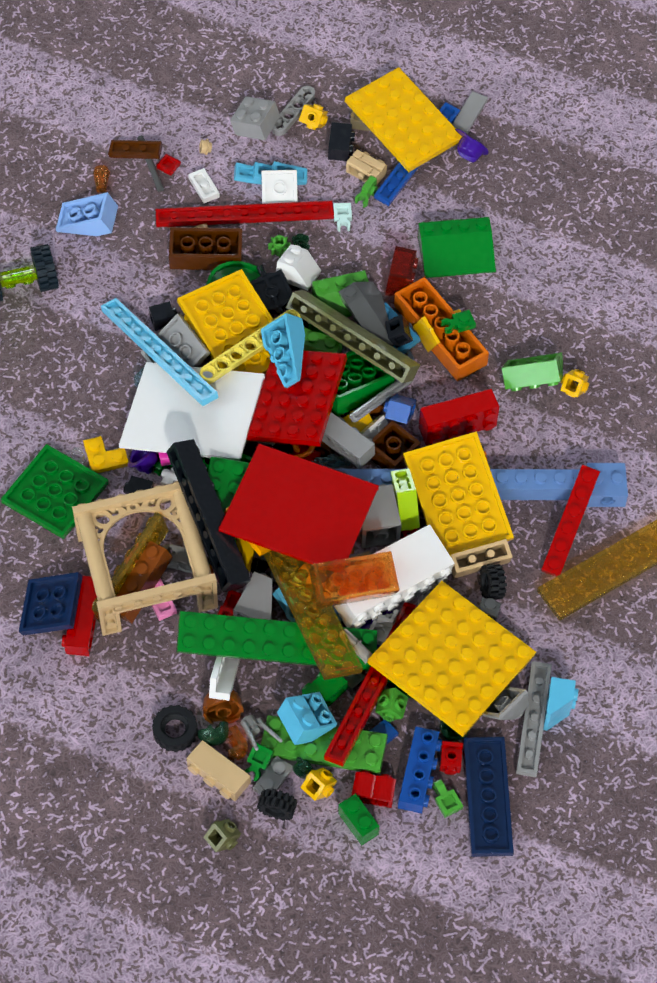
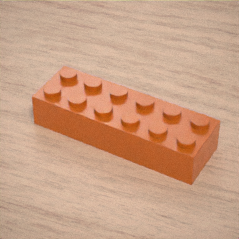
(458, 352)

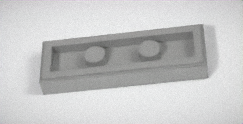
(470, 112)

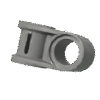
(180, 559)

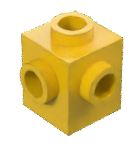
(313, 116)
(569, 385)
(319, 784)

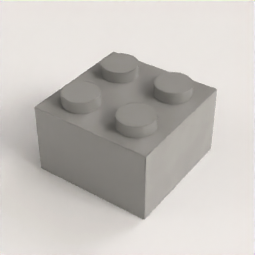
(255, 118)

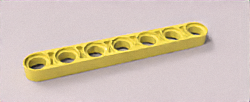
(238, 348)

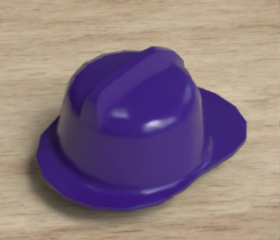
(470, 148)
(143, 460)

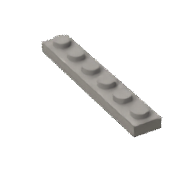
(534, 719)

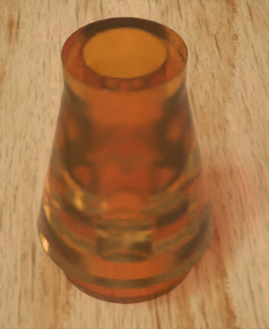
(101, 176)

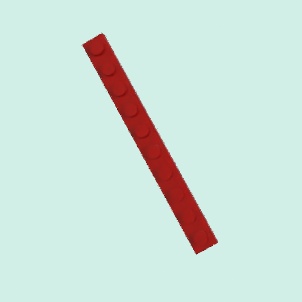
(244, 213)
(361, 706)

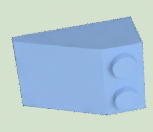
(88, 216)

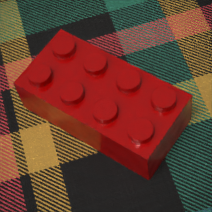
(458, 417)

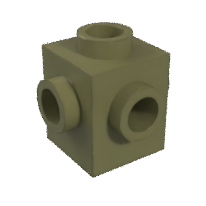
(222, 835)

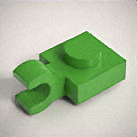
(368, 189)
(447, 800)

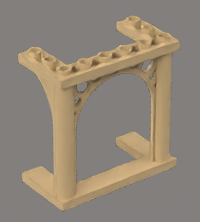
(108, 605)

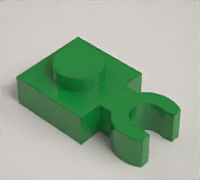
(461, 321)
(259, 759)

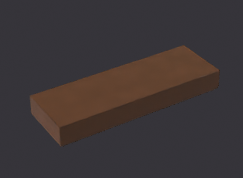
(135, 149)

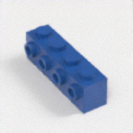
(418, 770)

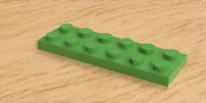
(365, 755)

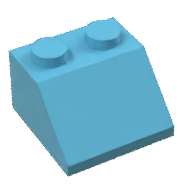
(560, 701)

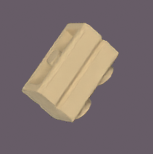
(363, 166)

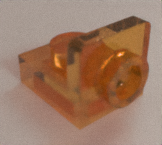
(238, 743)

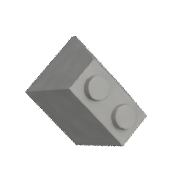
(383, 520)
(256, 598)

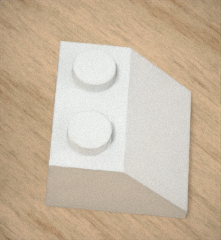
(298, 267)

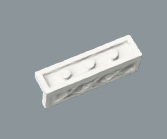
(223, 677)

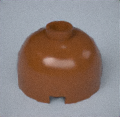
(222, 710)

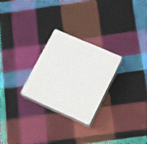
(279, 186)

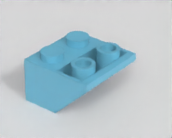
(306, 717)

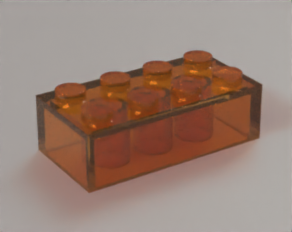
(354, 579)

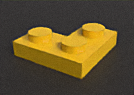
(103, 460)

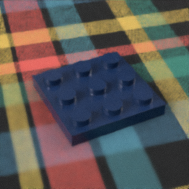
(50, 603)

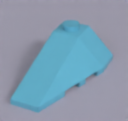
(285, 344)

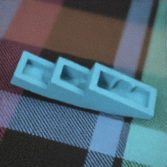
(253, 174)

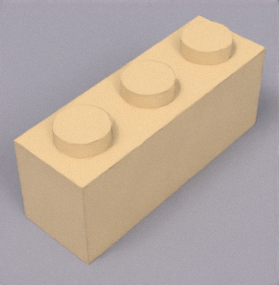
(473, 559)
(218, 771)

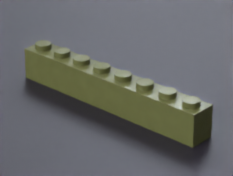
(353, 336)

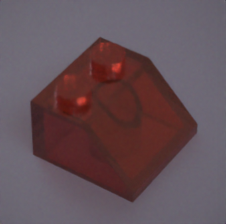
(401, 270)

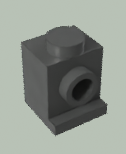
(490, 607)

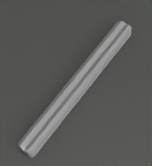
(377, 400)

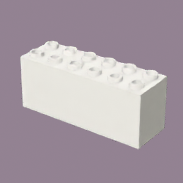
(418, 563)

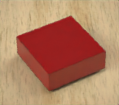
(168, 164)

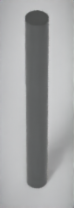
(153, 170)

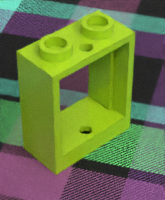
(406, 498)

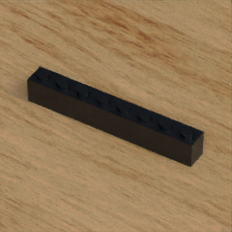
(208, 515)

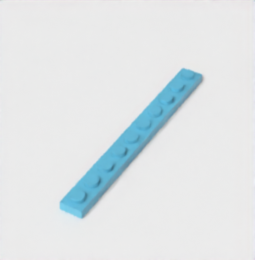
(160, 352)

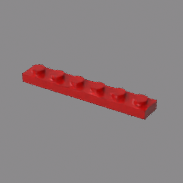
(570, 521)

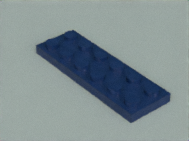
(488, 797)

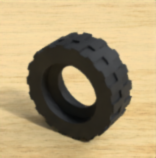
(175, 713)

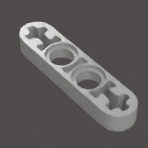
(294, 111)

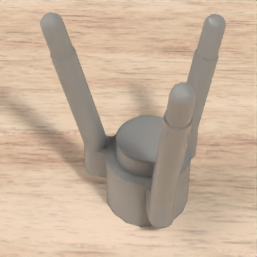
(252, 728)

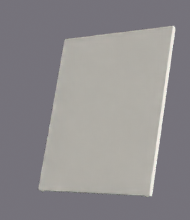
(169, 414)

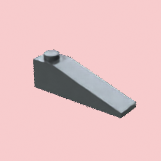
(367, 308)

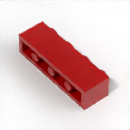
(80, 638)

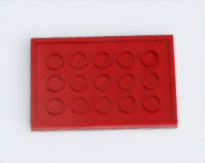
(302, 410)

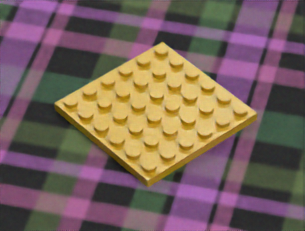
(451, 658)

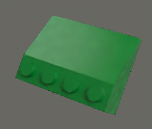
(456, 247)
(359, 384)

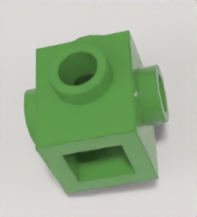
(391, 704)

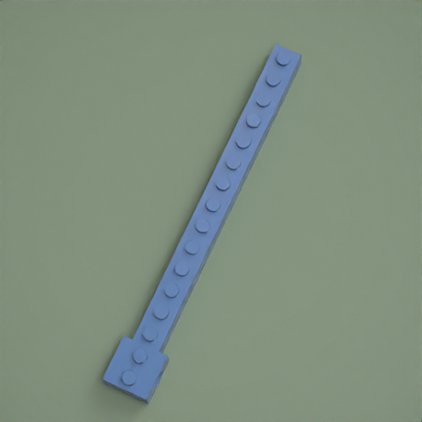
(538, 483)

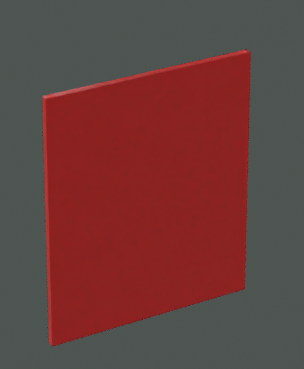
(298, 507)

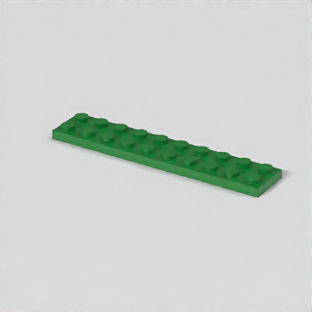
(252, 638)

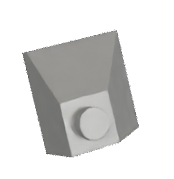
(508, 705)

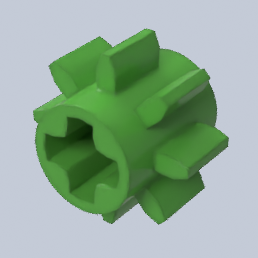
(278, 245)

